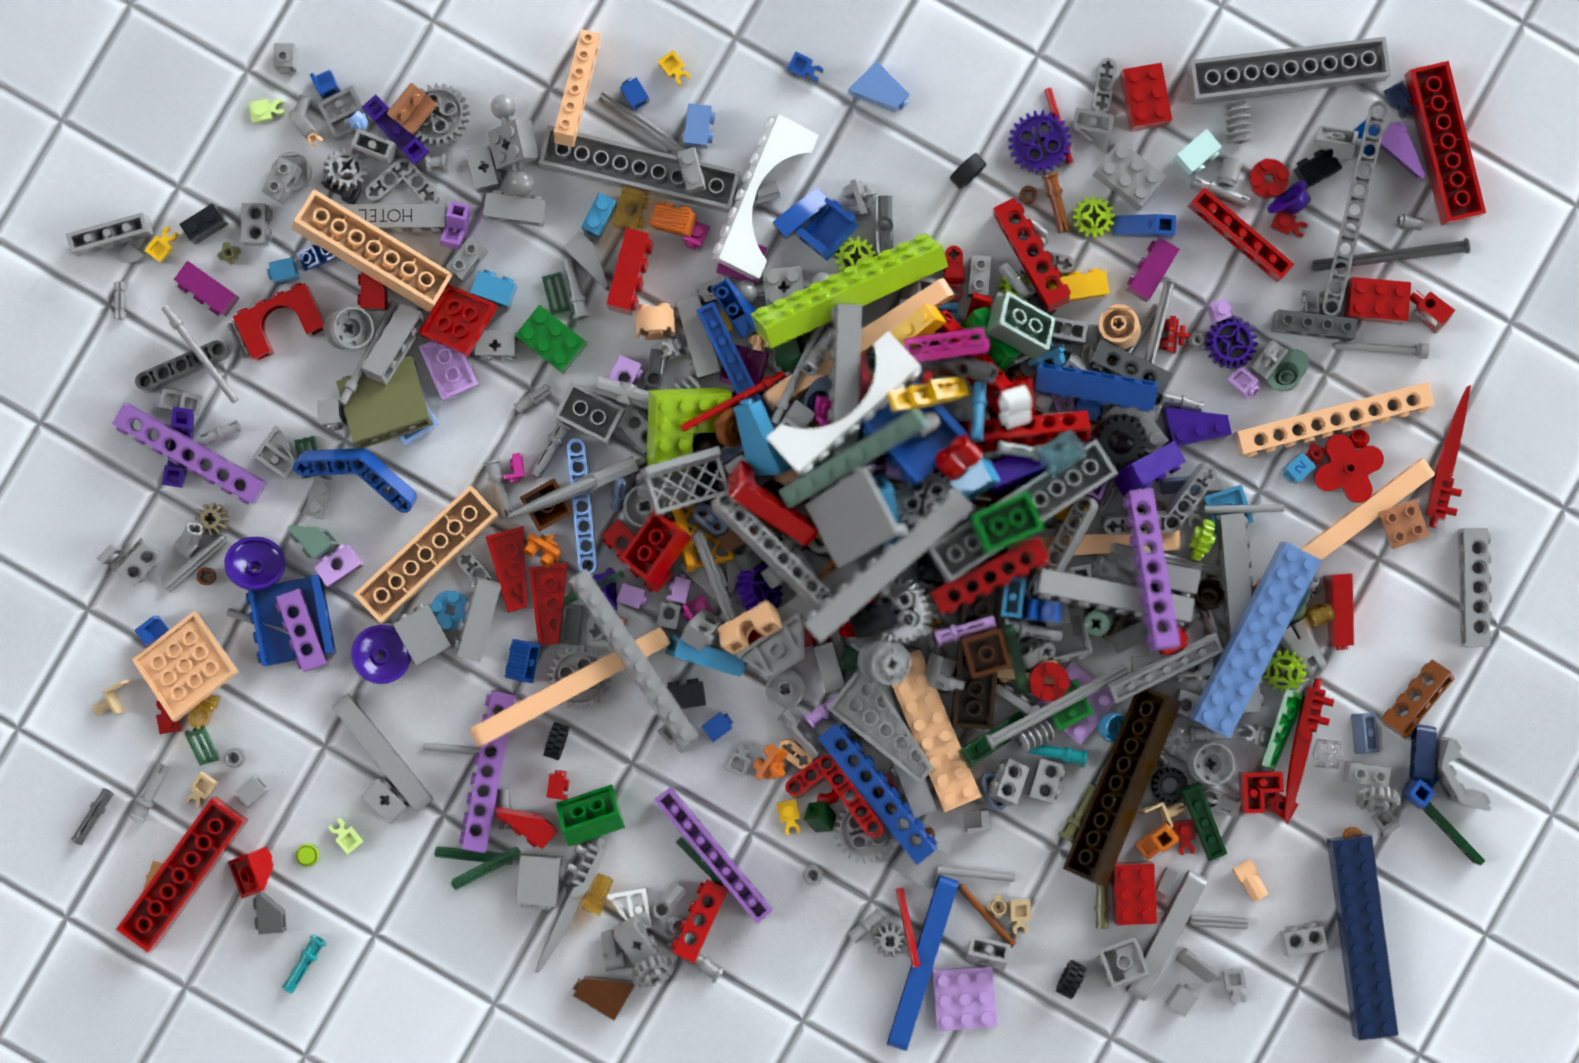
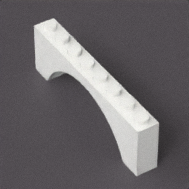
(737, 243)
(807, 446)

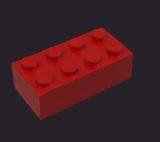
(629, 271)

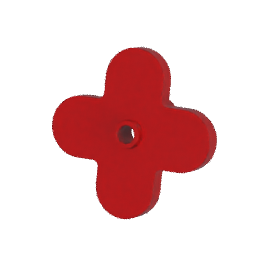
(1335, 473)

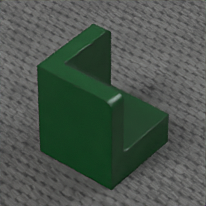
(820, 816)

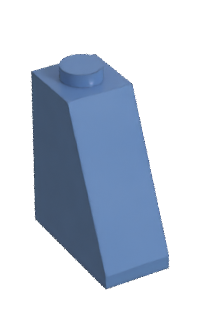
(880, 89)

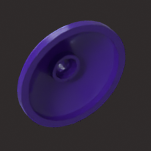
(254, 554)
(381, 640)

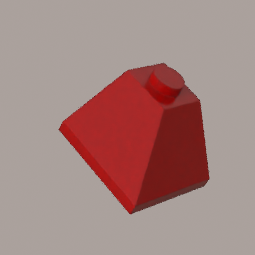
(252, 871)

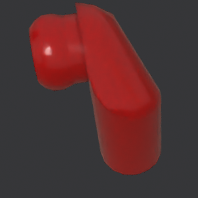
(829, 798)

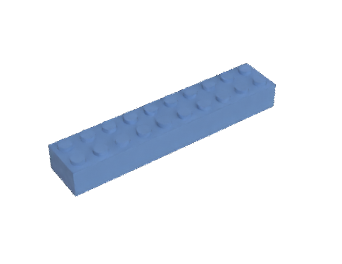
(1255, 639)

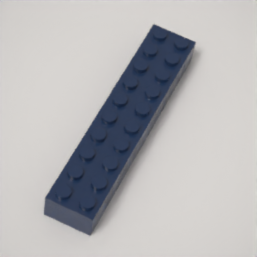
(1362, 937)

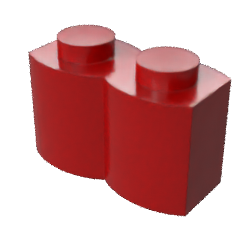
(958, 457)

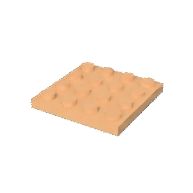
(185, 666)

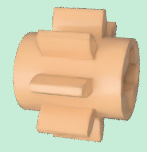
(757, 342)

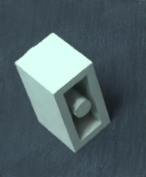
(1198, 152)

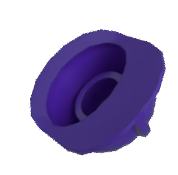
(1292, 200)
(610, 590)

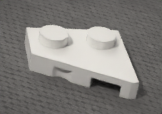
(631, 904)

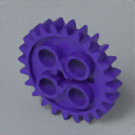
(1056, 135)

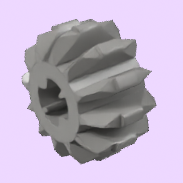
(882, 941)

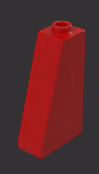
(1339, 595)

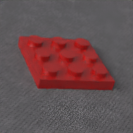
(458, 320)

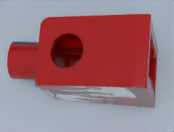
(1431, 310)

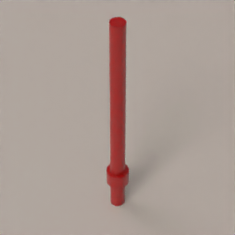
(766, 383)

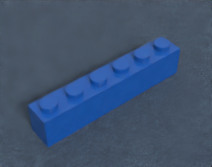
(1096, 386)

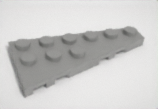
(871, 714)

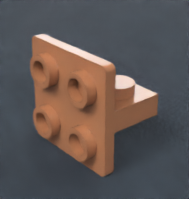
(412, 108)
(1403, 524)

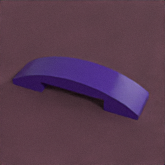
(397, 133)
(182, 421)

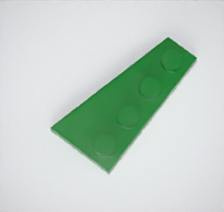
(1285, 720)

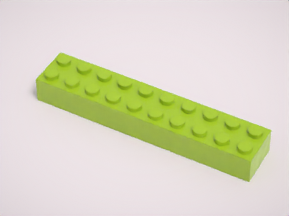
(855, 285)

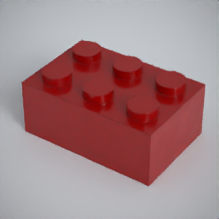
(1145, 97)
(1377, 300)
(655, 547)
(1134, 893)

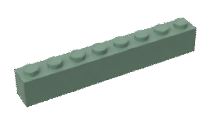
(854, 457)

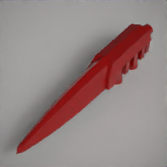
(1442, 483)
(1307, 723)

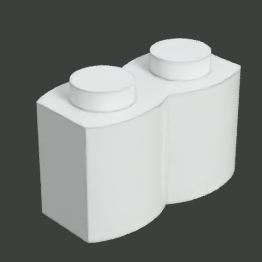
(1015, 407)

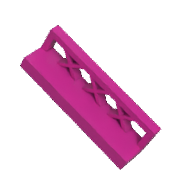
(946, 349)

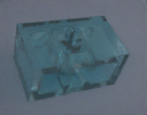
(1061, 453)

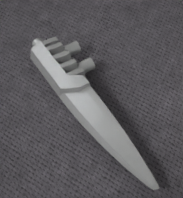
(589, 483)
(574, 896)

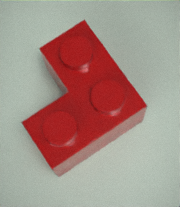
(1254, 785)

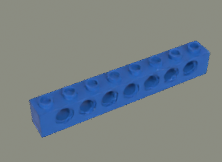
(830, 741)

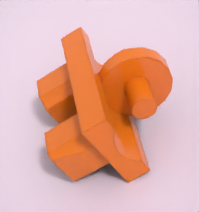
(544, 546)
(773, 765)

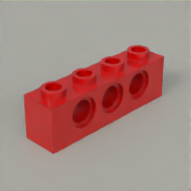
(611, 537)
(717, 894)

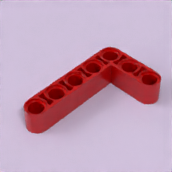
(765, 505)
(842, 790)

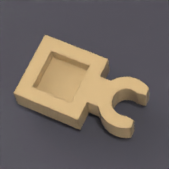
(202, 788)
(1019, 912)

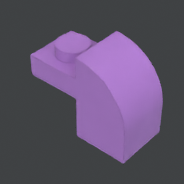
(456, 225)

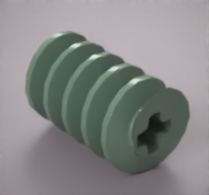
(1095, 629)

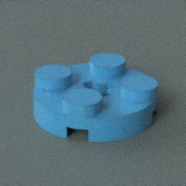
(439, 608)

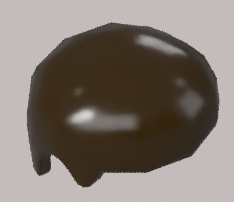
(705, 441)
(1209, 594)

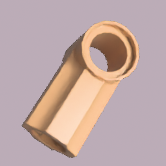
(1248, 876)

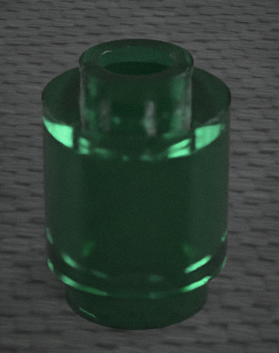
(849, 660)

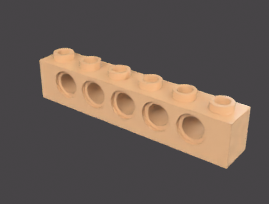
(577, 88)

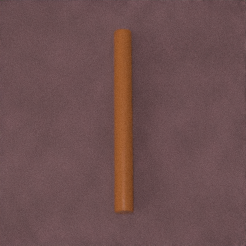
(986, 915)

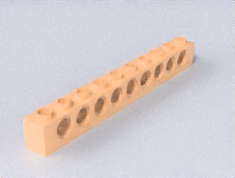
(1420, 393)

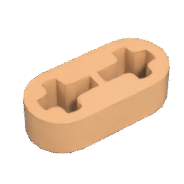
(798, 750)

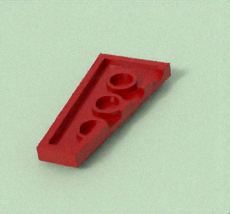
(509, 564)
(548, 600)

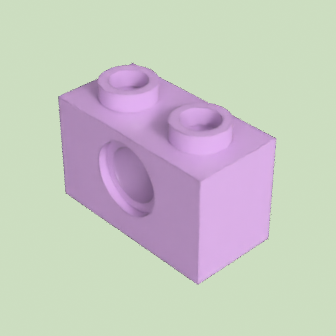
(626, 366)
(349, 560)

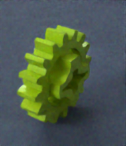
(1081, 218)
(845, 256)
(1202, 540)
(1289, 678)

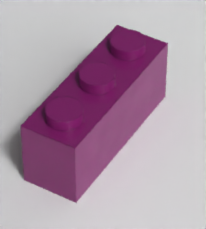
(1152, 269)
(205, 289)

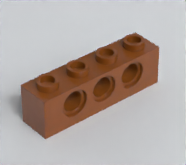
(1418, 709)

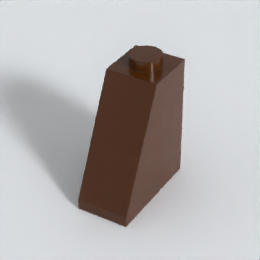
(603, 994)

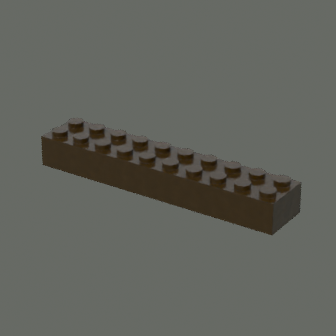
(975, 703)
(1122, 786)

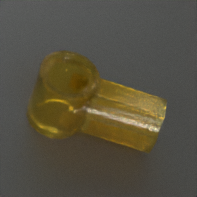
(596, 898)

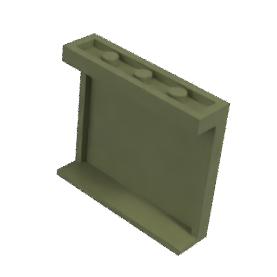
(386, 411)

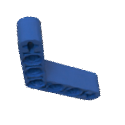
(369, 469)

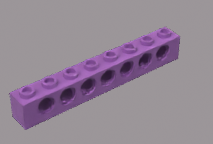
(130, 413)
(1156, 559)
(467, 839)
(713, 854)

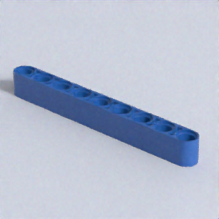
(927, 951)

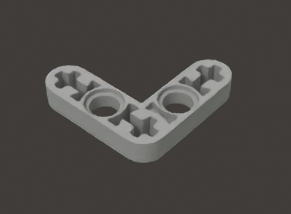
(407, 176)

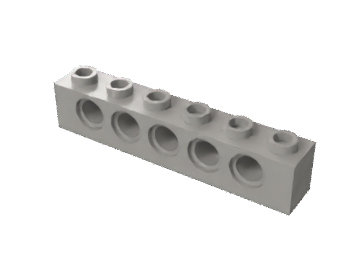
(1467, 578)

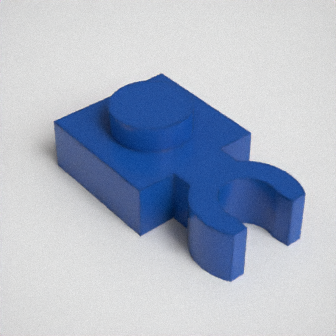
(801, 65)

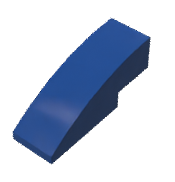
(800, 213)

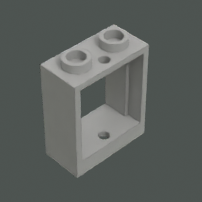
(1082, 653)

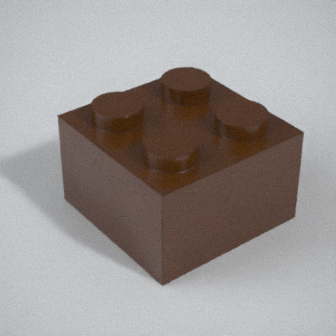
(985, 652)

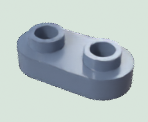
(710, 521)
(985, 790)

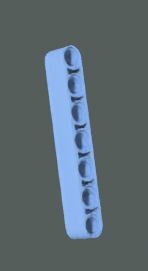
(579, 517)

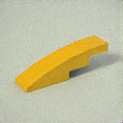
(928, 394)

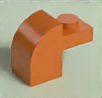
(1157, 840)

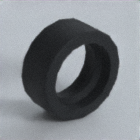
(968, 171)

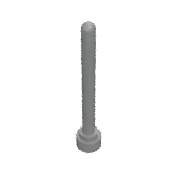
(1420, 351)

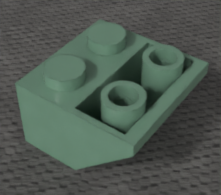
(316, 541)

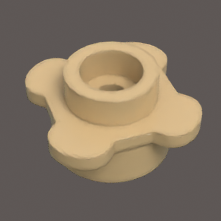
(998, 911)

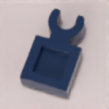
(1398, 96)

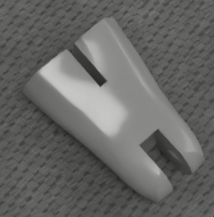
(668, 489)
(1301, 639)

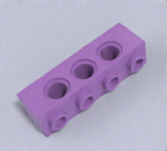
(317, 657)

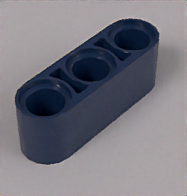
(1423, 753)

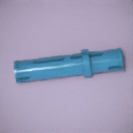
(978, 403)

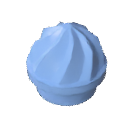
(358, 121)

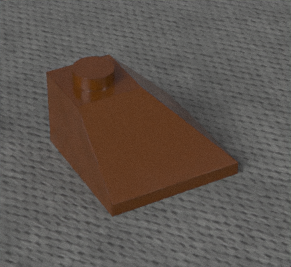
(550, 515)

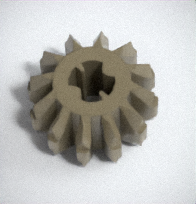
(212, 511)

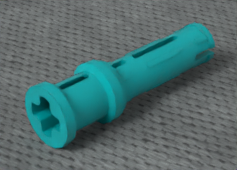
(1067, 755)
(308, 956)

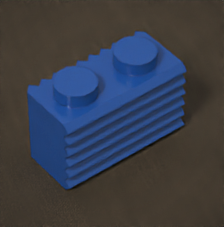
(522, 660)

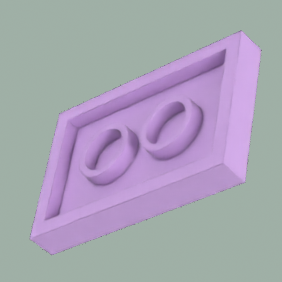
(448, 370)

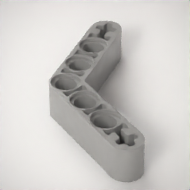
(1172, 509)

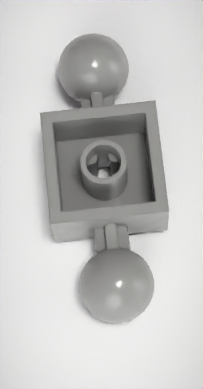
(513, 144)
(773, 280)

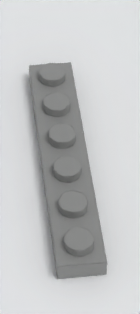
(1165, 667)

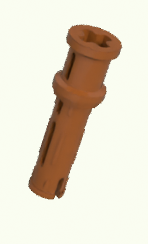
(1054, 193)

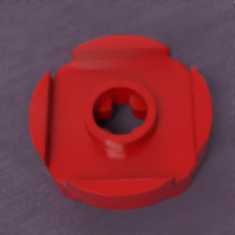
(1271, 189)
(1050, 670)

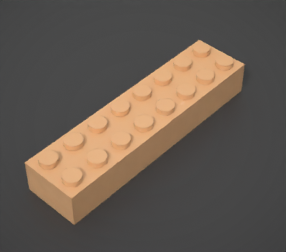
(371, 250)
(426, 554)
(935, 736)

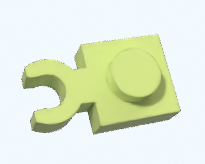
(263, 110)
(348, 838)

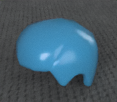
(1110, 725)

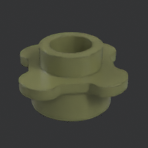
(227, 247)

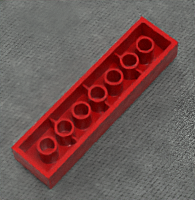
(1445, 143)
(182, 874)

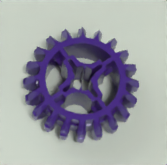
(1239, 345)
(755, 590)

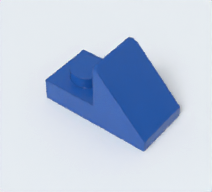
(1042, 610)

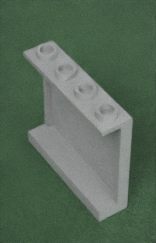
(853, 517)

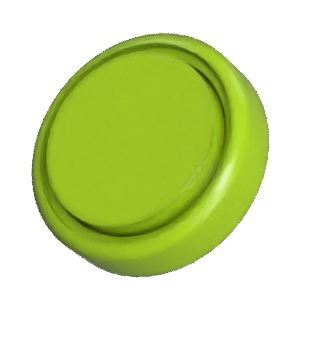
(307, 855)

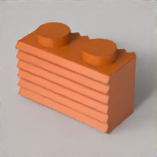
(673, 219)

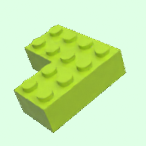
(672, 408)

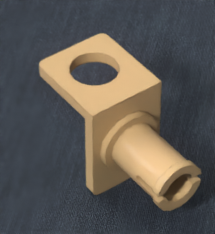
(111, 702)
(1165, 813)

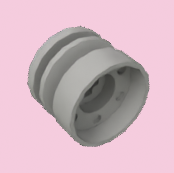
(359, 328)
(884, 662)
(1222, 764)

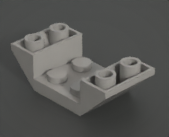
(1446, 752)

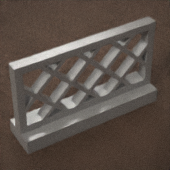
(678, 464)

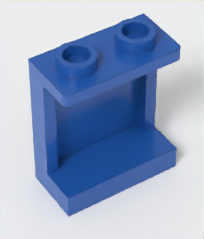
(828, 229)

